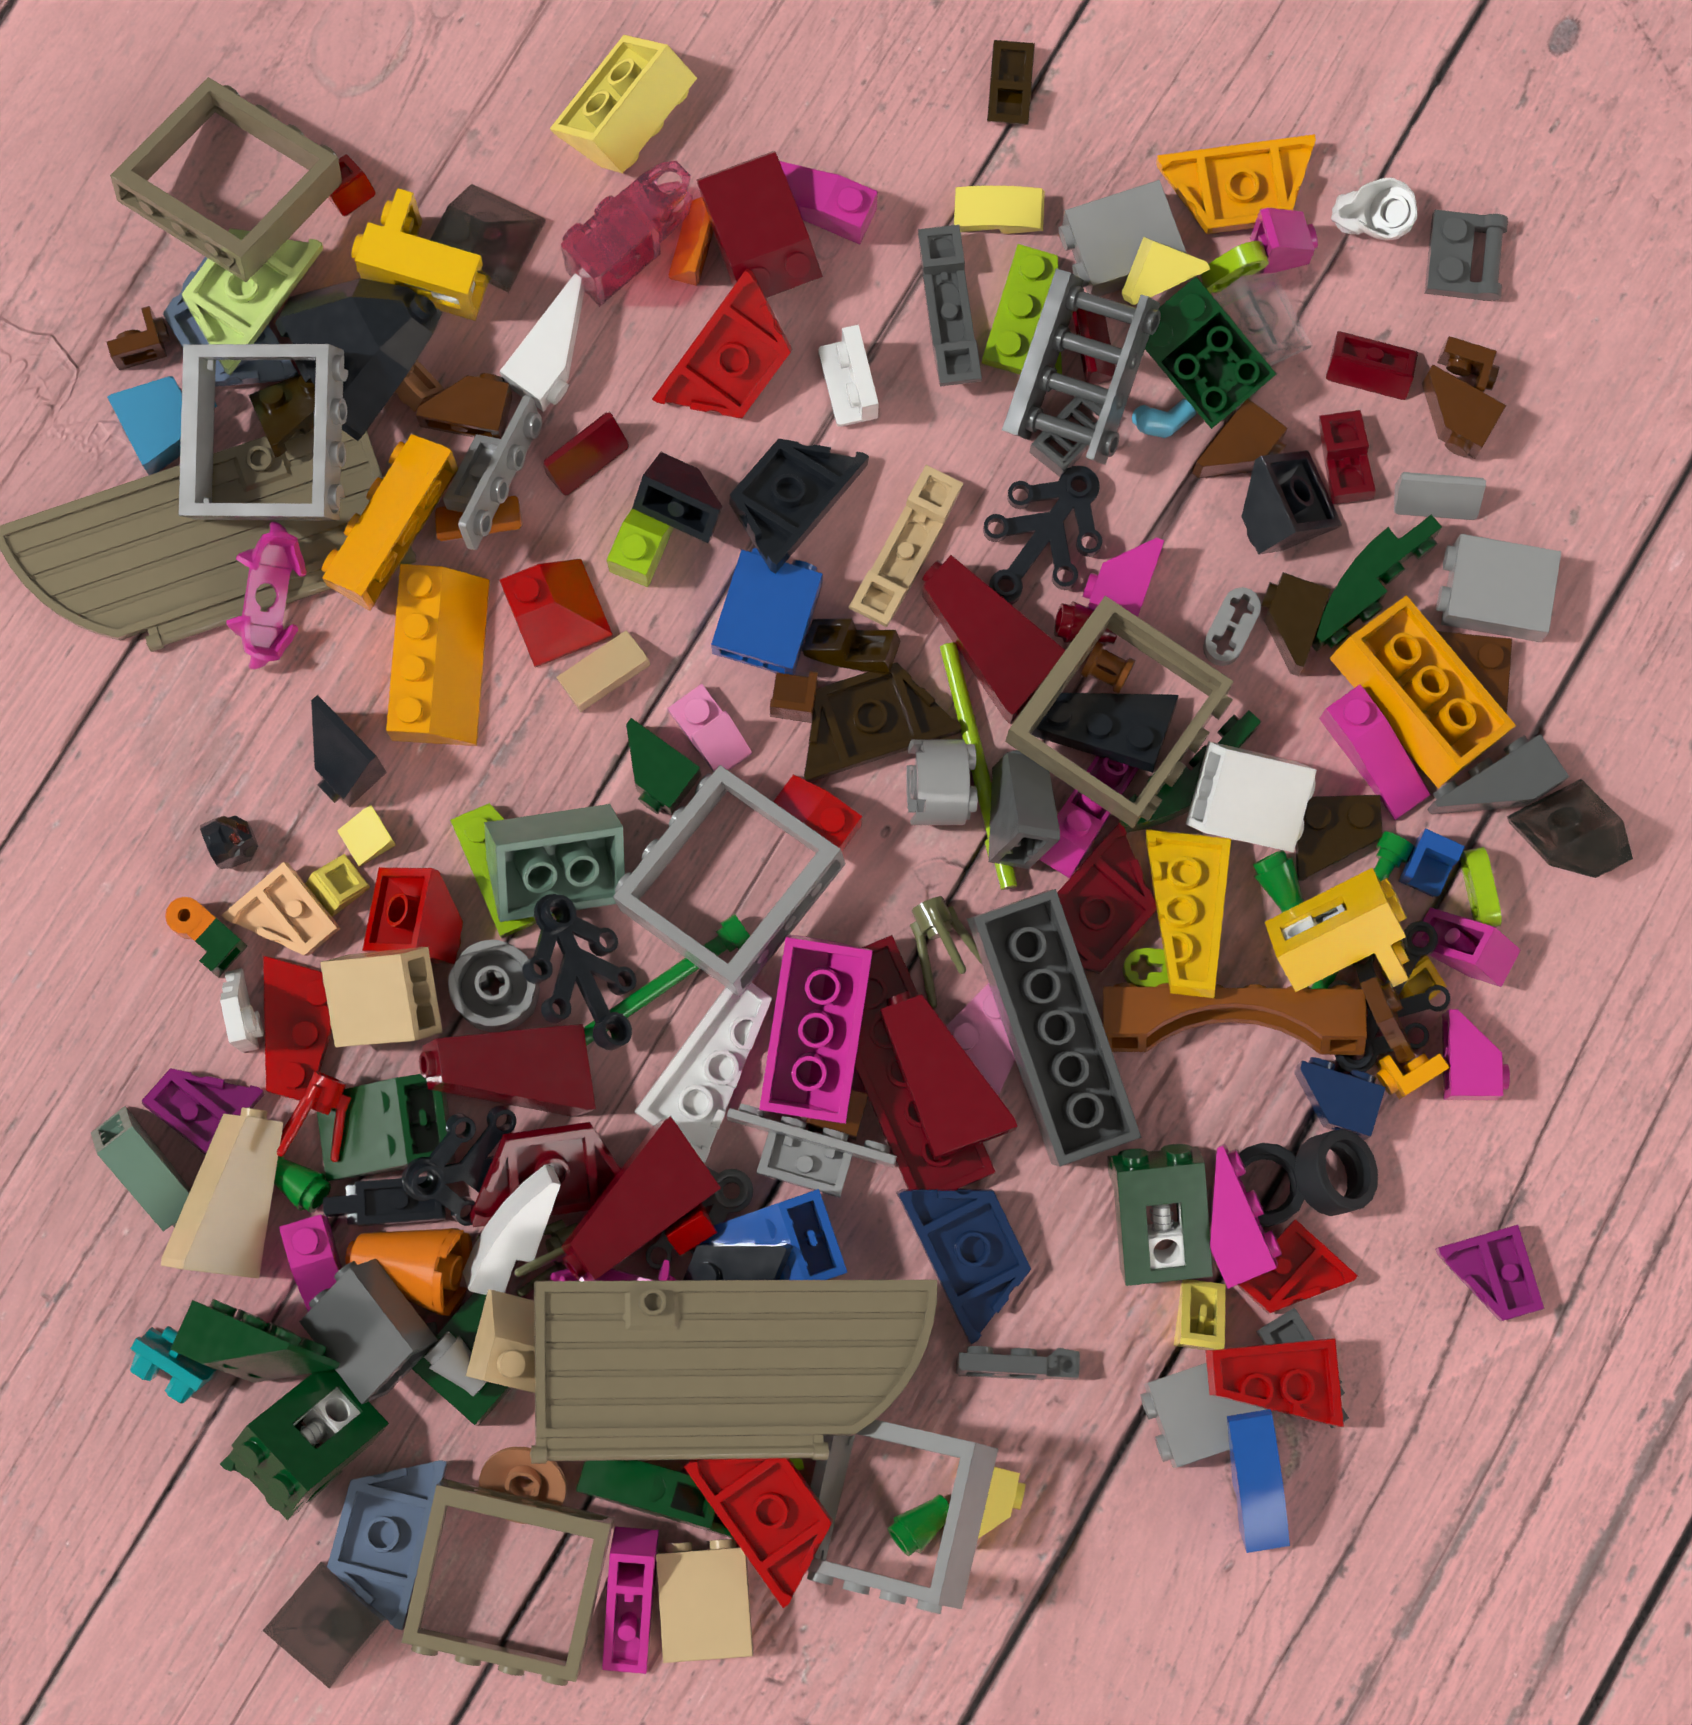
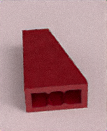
(992, 636)
(519, 1068)
(943, 1082)
(642, 1200)

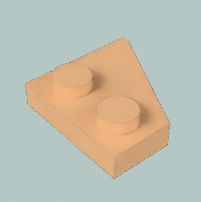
(284, 912)

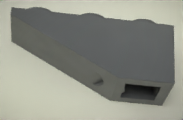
(1511, 782)

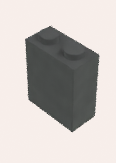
(368, 1329)

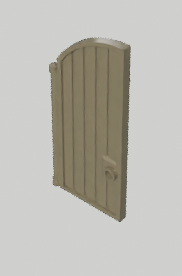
(136, 566)
(719, 1365)

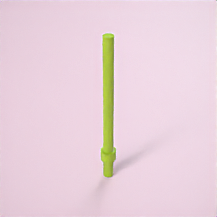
(971, 736)

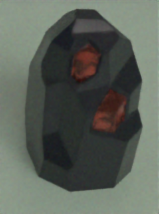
(229, 841)

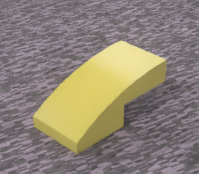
(999, 207)

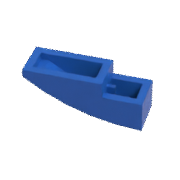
(1258, 1481)

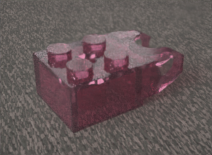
(626, 232)

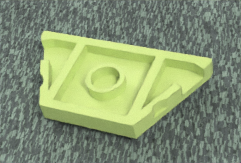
(241, 310)

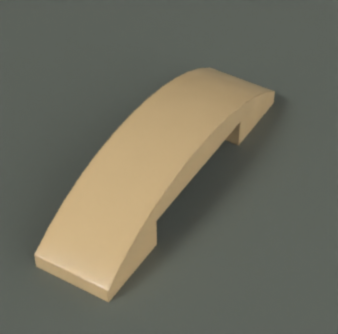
(907, 546)

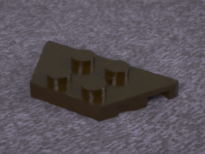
(871, 720)

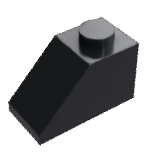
(678, 497)

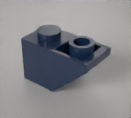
(1339, 1098)

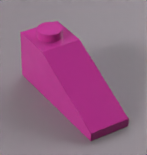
(832, 201)
(1375, 751)
(630, 1599)

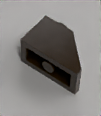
(1293, 617)

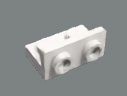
(849, 379)

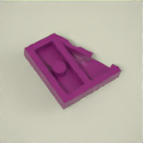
(197, 1104)
(1496, 1271)

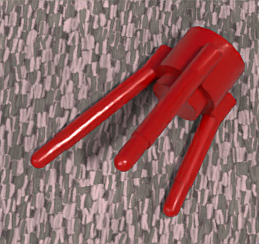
(321, 1095)

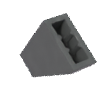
(1021, 812)

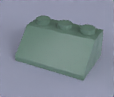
(555, 853)

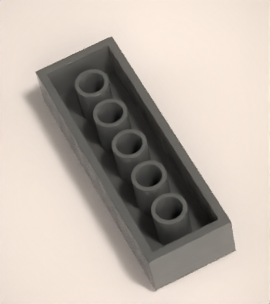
(1054, 1028)

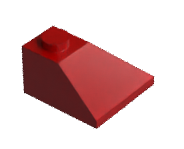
(555, 609)
(412, 912)

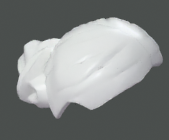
(1379, 209)

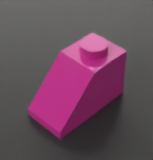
(1285, 238)
(1125, 577)
(1470, 947)
(1473, 1061)
(311, 1255)

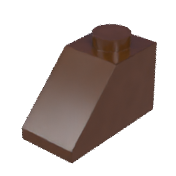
(469, 407)
(1460, 412)
(1241, 441)

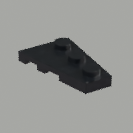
(1111, 725)

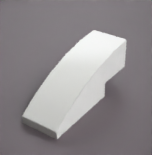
(512, 1233)

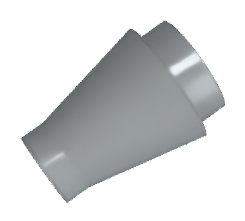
(451, 1360)

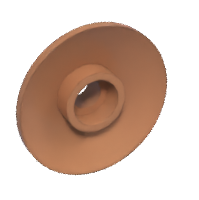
(504, 1473)

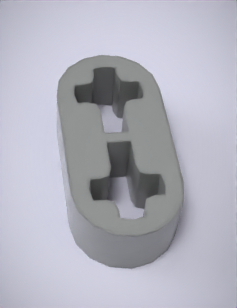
(1240, 631)

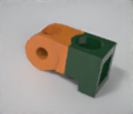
(195, 922)

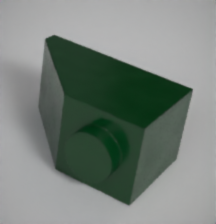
(659, 770)

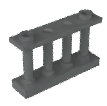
(1053, 337)

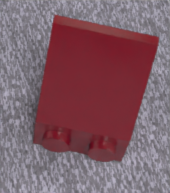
(759, 225)

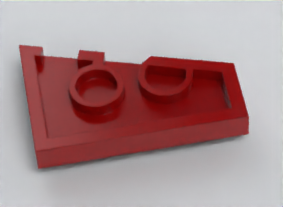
(294, 1026)
(1282, 1377)

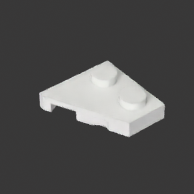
(241, 1021)

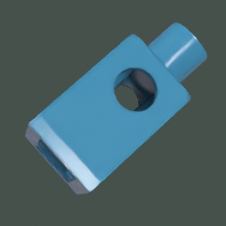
(152, 421)

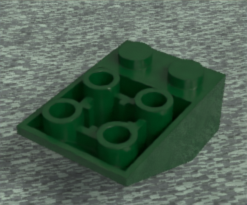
(1206, 353)
(385, 1127)
(245, 1345)

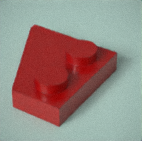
(1301, 1273)

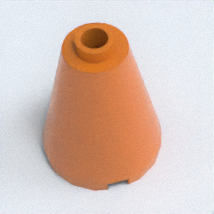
(420, 1263)

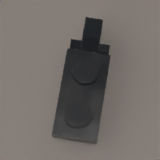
(382, 1204)

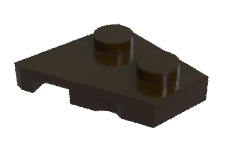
(285, 410)
(1335, 830)

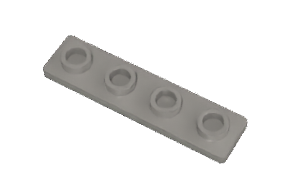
(488, 471)
(806, 1156)

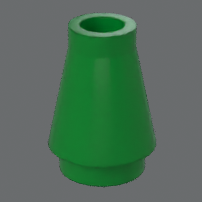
(1279, 879)
(301, 1185)
(919, 1525)

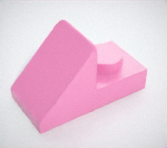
(710, 729)

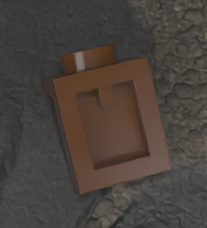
(139, 347)
(1469, 358)

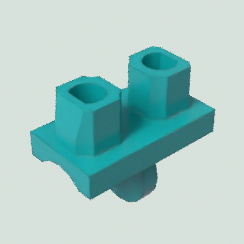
(155, 1354)

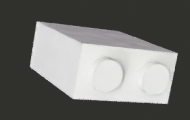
(1251, 797)

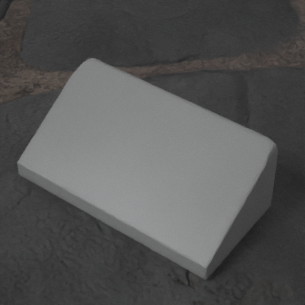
(1438, 495)

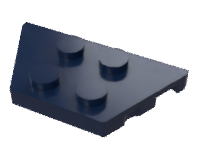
(968, 1250)

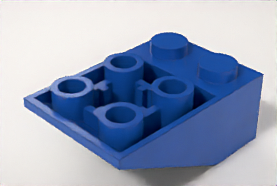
(795, 1221)

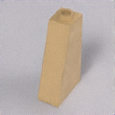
(230, 1200)

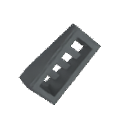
(1052, 458)

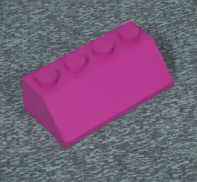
(815, 1028)

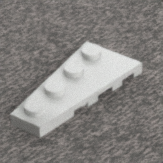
(707, 1068)

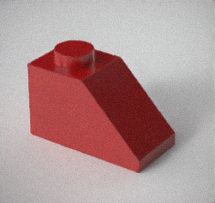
(819, 811)

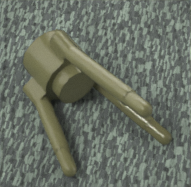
(935, 920)
(555, 1254)

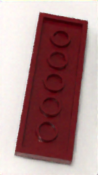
(888, 1091)

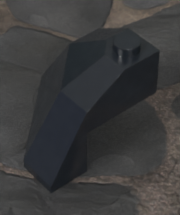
(378, 329)

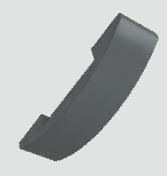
(948, 305)

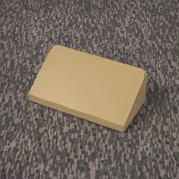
(603, 671)

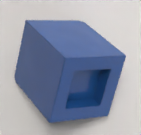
(1430, 863)

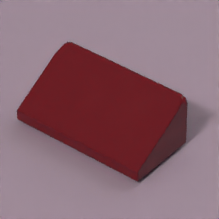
(1093, 327)
(1372, 365)
(586, 454)

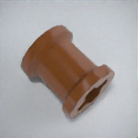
(1108, 667)

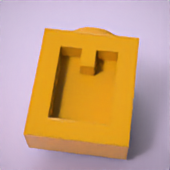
(1418, 1073)

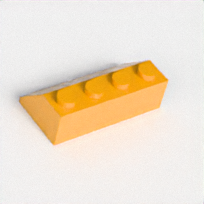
(390, 521)
(437, 656)
(1423, 691)

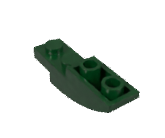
(1360, 587)
(1178, 799)
(650, 1491)

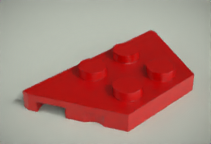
(730, 355)
(767, 1514)

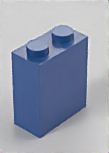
(767, 613)

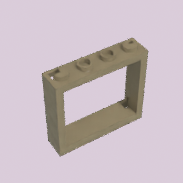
(235, 255)
(1161, 649)
(525, 1511)

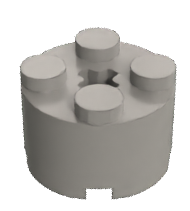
(940, 782)
(473, 973)

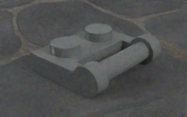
(1452, 255)

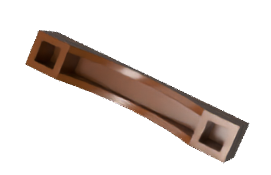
(1323, 1019)

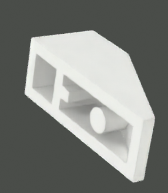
(545, 356)

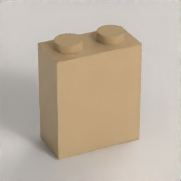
(381, 997)
(704, 1602)

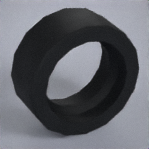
(1287, 1160)
(1359, 1167)

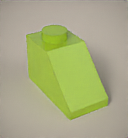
(638, 547)

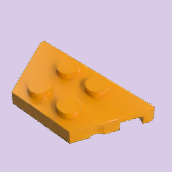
(1233, 182)

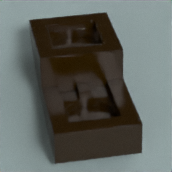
(1010, 82)
(844, 646)

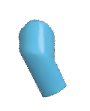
(1160, 422)

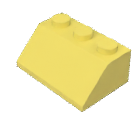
(624, 102)

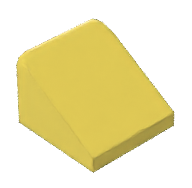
(366, 836)
(337, 884)

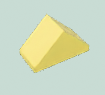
(1159, 269)
(1201, 1315)

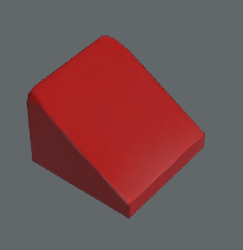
(354, 188)
(690, 1230)

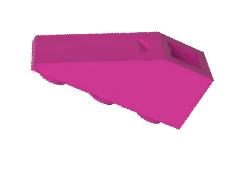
(1083, 819)
(1236, 1232)

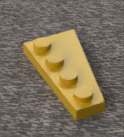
(1190, 898)

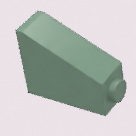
(141, 1167)

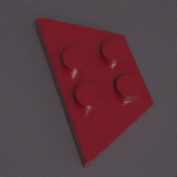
(1106, 901)
(573, 1150)

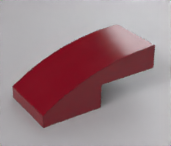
(1346, 457)

